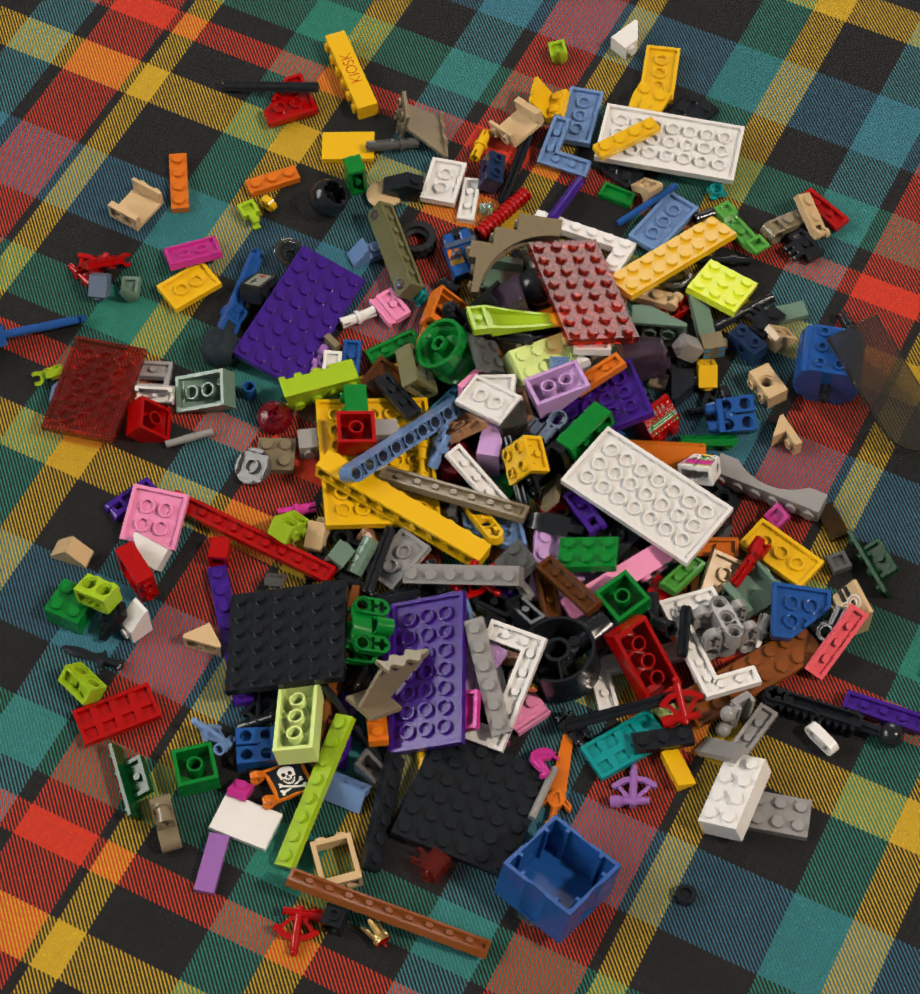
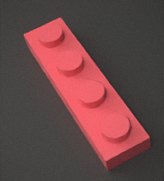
(836, 641)

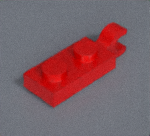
(108, 262)

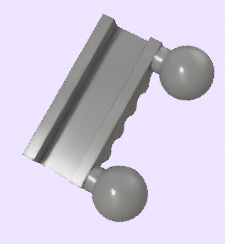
(739, 706)

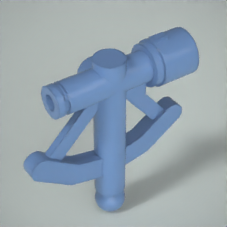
(434, 457)
(208, 732)

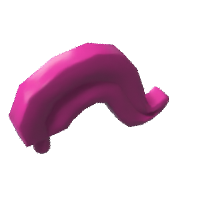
(537, 760)

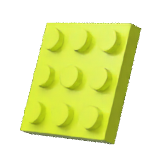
(721, 287)

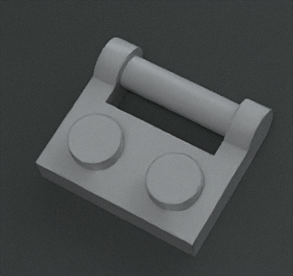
(156, 371)

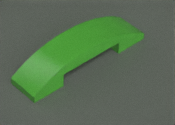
(745, 236)

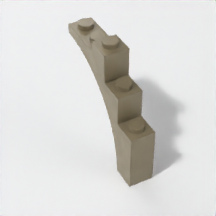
(504, 240)

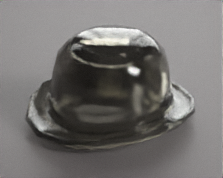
(286, 250)
(678, 282)
(360, 680)

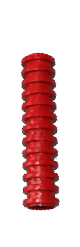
(502, 213)

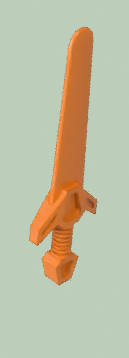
(556, 796)

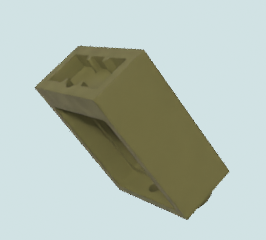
(413, 375)

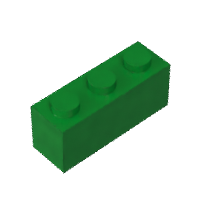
(585, 430)

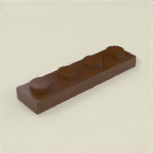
(569, 585)

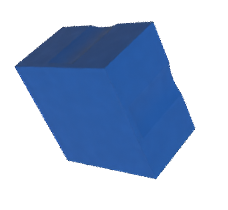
(557, 879)

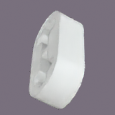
(821, 738)

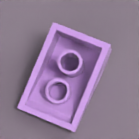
(556, 388)
(490, 451)

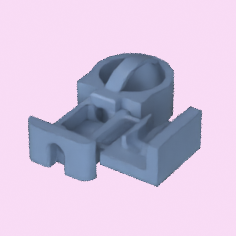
(548, 429)

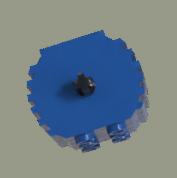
(818, 370)

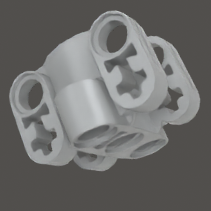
(724, 627)

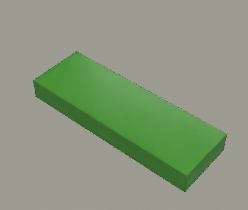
(681, 576)

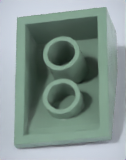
(656, 323)
(205, 391)

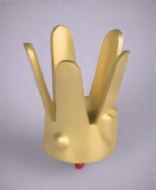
(381, 935)

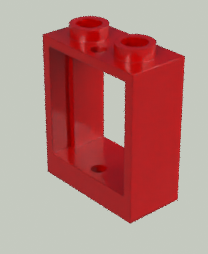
(137, 572)

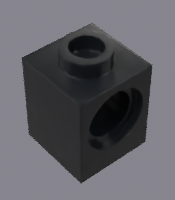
(334, 920)

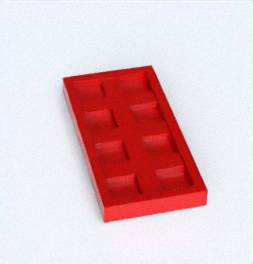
(117, 714)

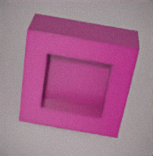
(777, 515)
(240, 790)

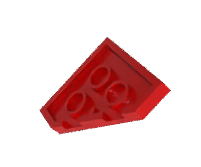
(290, 105)

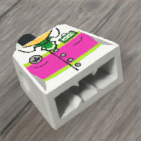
(701, 468)

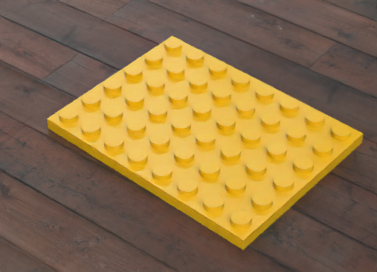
(339, 508)

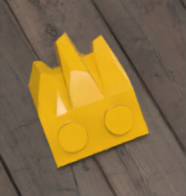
(649, 97)

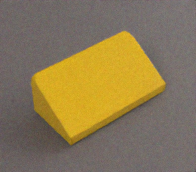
(677, 769)

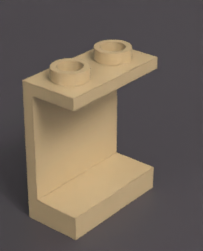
(519, 124)
(137, 205)

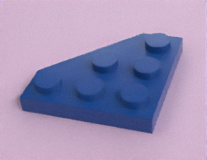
(795, 609)

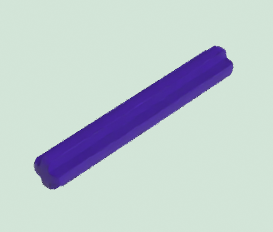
(567, 197)

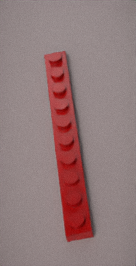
(259, 540)

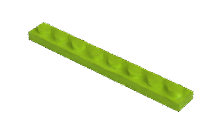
(315, 791)

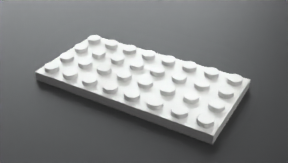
(682, 148)
(647, 496)

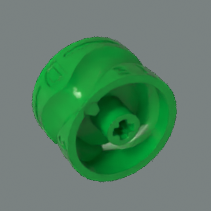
(445, 351)

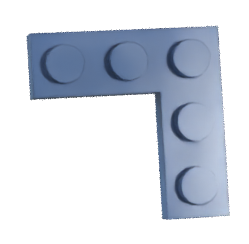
(554, 158)

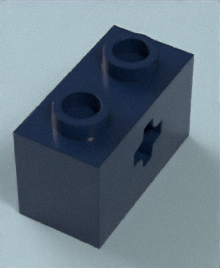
(491, 172)
(747, 344)

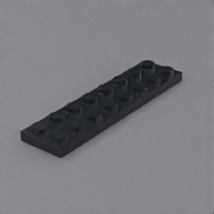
(690, 106)

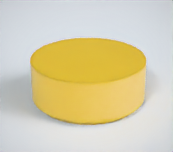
(268, 203)

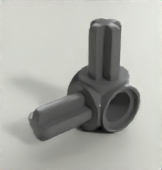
(822, 628)

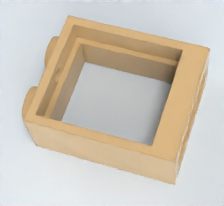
(350, 879)

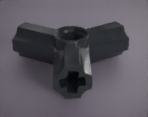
(659, 624)

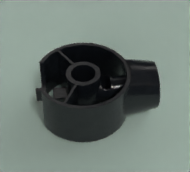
(560, 654)

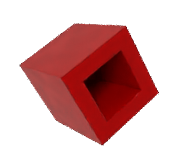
(219, 551)

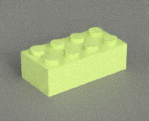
(535, 358)
(298, 725)

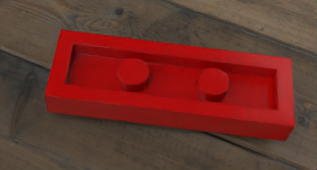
(830, 214)

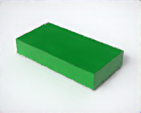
(617, 195)

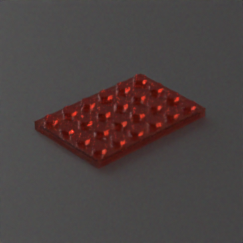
(94, 390)

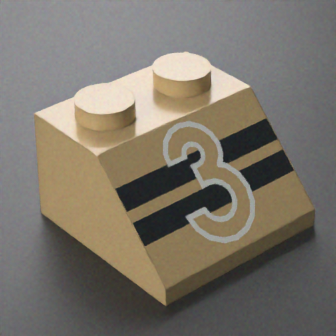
(853, 594)

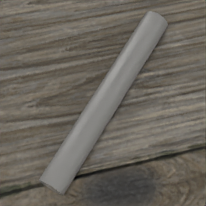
(542, 793)

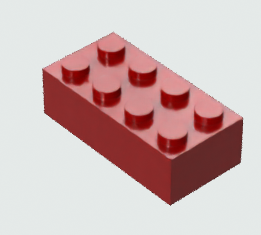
(641, 657)

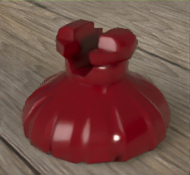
(274, 424)

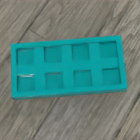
(614, 749)

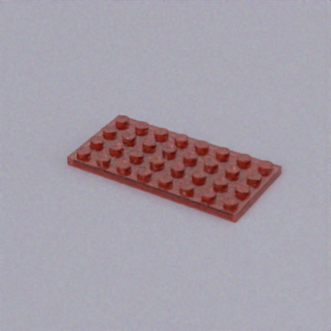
(582, 292)

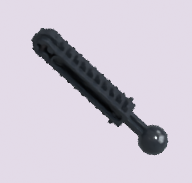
(830, 715)

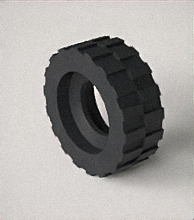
(421, 228)

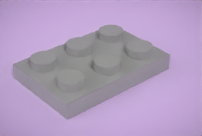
(403, 549)
(782, 816)

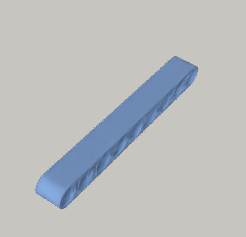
(400, 441)

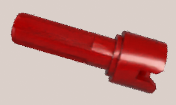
(756, 551)

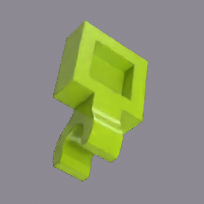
(250, 211)
(51, 372)

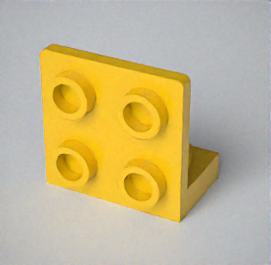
(548, 102)
(524, 458)

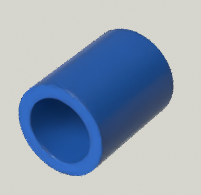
(249, 390)

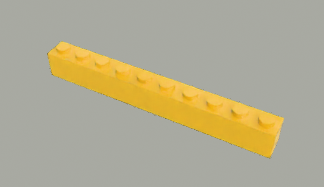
(406, 512)

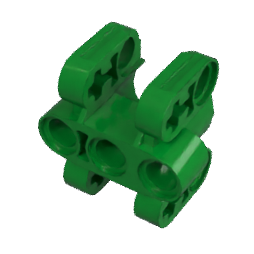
(368, 630)

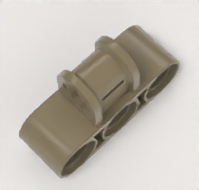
(165, 823)

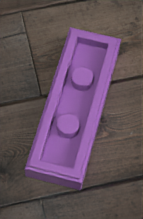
(211, 863)

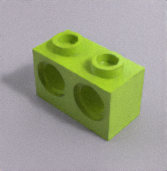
(288, 527)
(98, 593)
(82, 683)

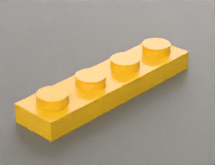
(626, 138)

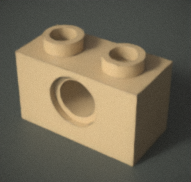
(765, 376)

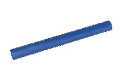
(646, 204)

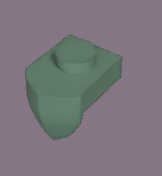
(130, 288)

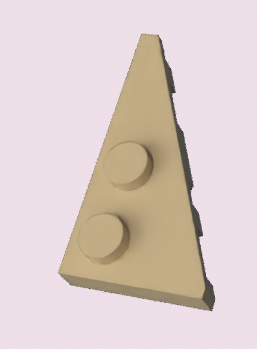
(718, 570)

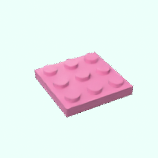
(155, 515)

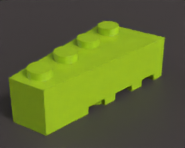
(318, 384)

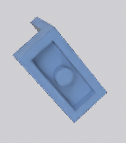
(347, 792)

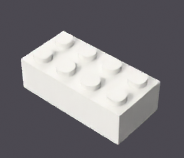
(734, 797)

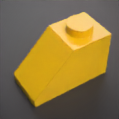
(707, 374)

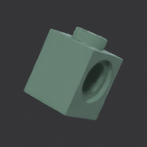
(339, 554)

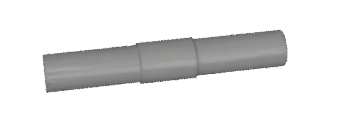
(189, 438)

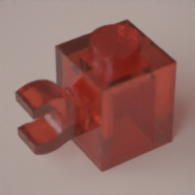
(432, 865)

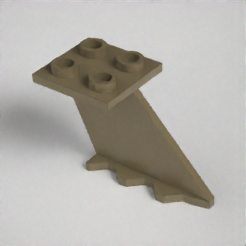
(421, 124)
(377, 700)

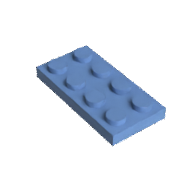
(583, 110)
(663, 222)

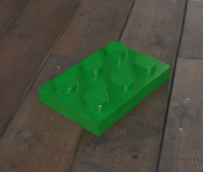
(589, 553)

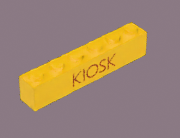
(351, 75)

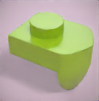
(558, 52)

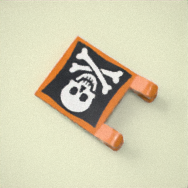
(284, 781)

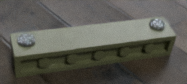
(395, 250)

